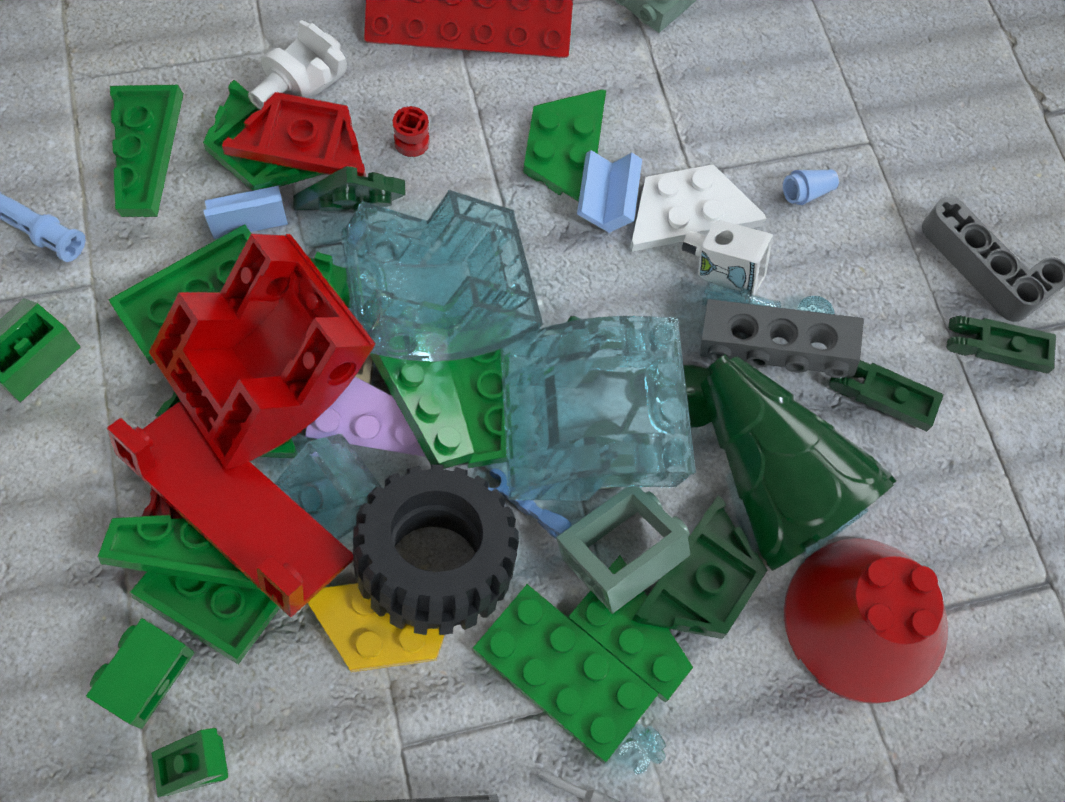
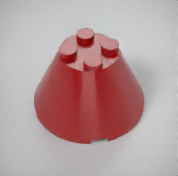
(866, 620)

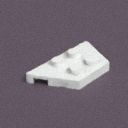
(689, 201)

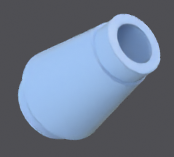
(808, 185)

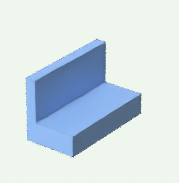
(609, 190)
(255, 209)

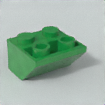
(31, 347)

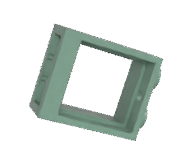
(620, 588)

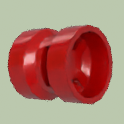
(411, 131)

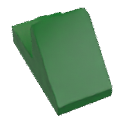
(190, 763)

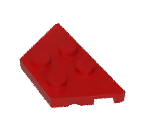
(299, 135)

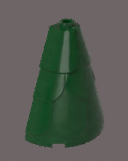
(787, 462)

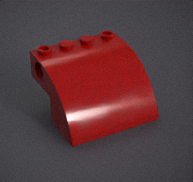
(261, 351)

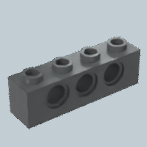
(799, 328)

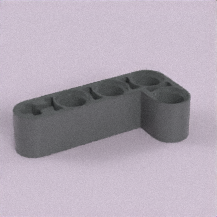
(989, 264)

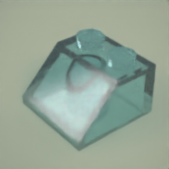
(329, 483)

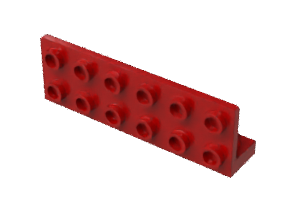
(473, 25)
(233, 508)

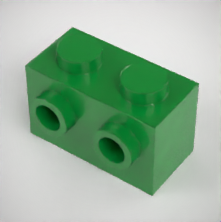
(139, 673)

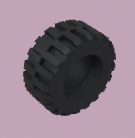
(428, 597)

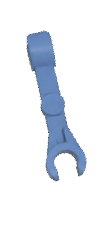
(550, 521)

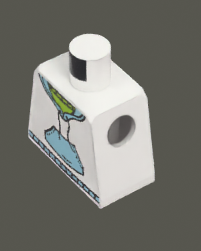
(731, 255)

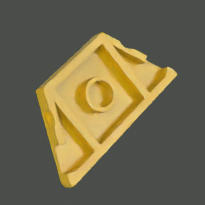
(365, 637)

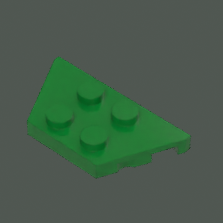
(229, 123)
(561, 137)

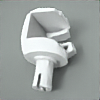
(303, 68)

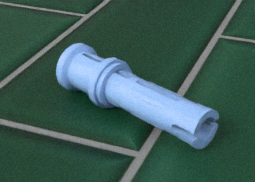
(43, 229)

